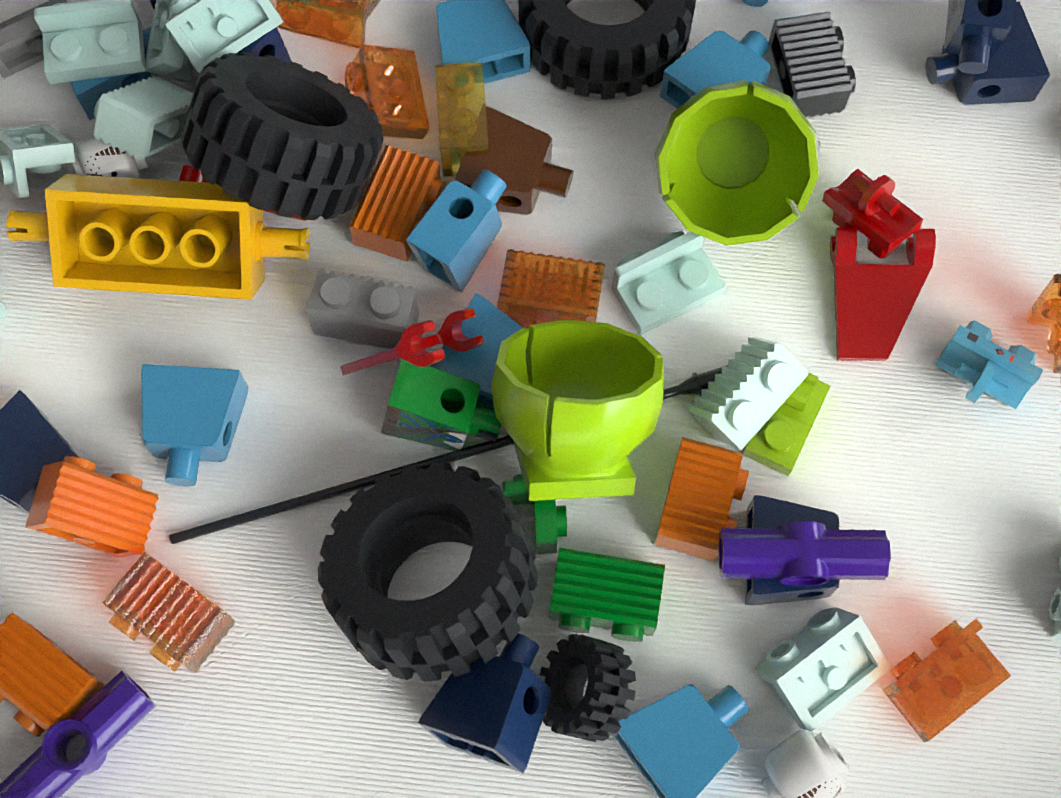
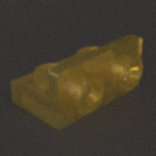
(460, 113)

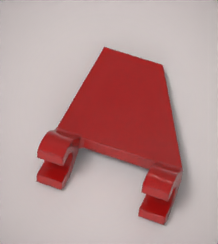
(875, 298)
(412, 346)

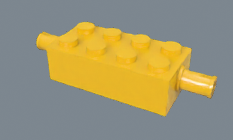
(155, 237)

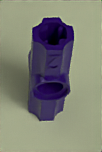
(803, 554)
(103, 724)

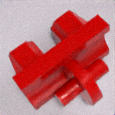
(872, 211)

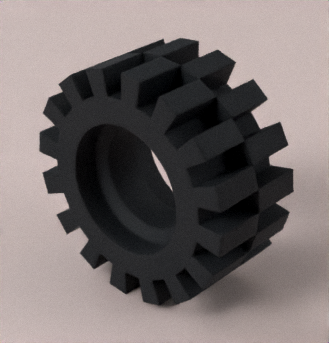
(606, 689)

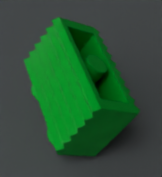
(606, 594)

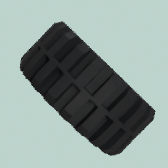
(605, 56)
(281, 136)
(460, 620)

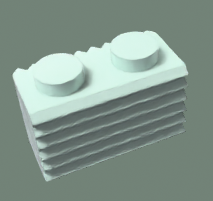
(142, 116)
(748, 391)

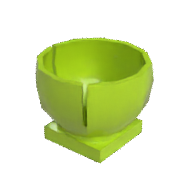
(737, 162)
(577, 405)

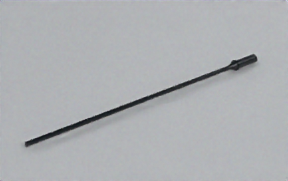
(691, 386)

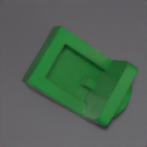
(549, 518)

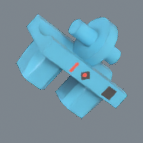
(989, 367)

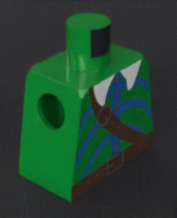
(437, 408)

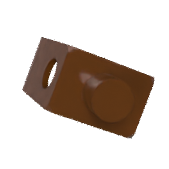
(521, 159)

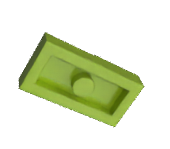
(786, 431)

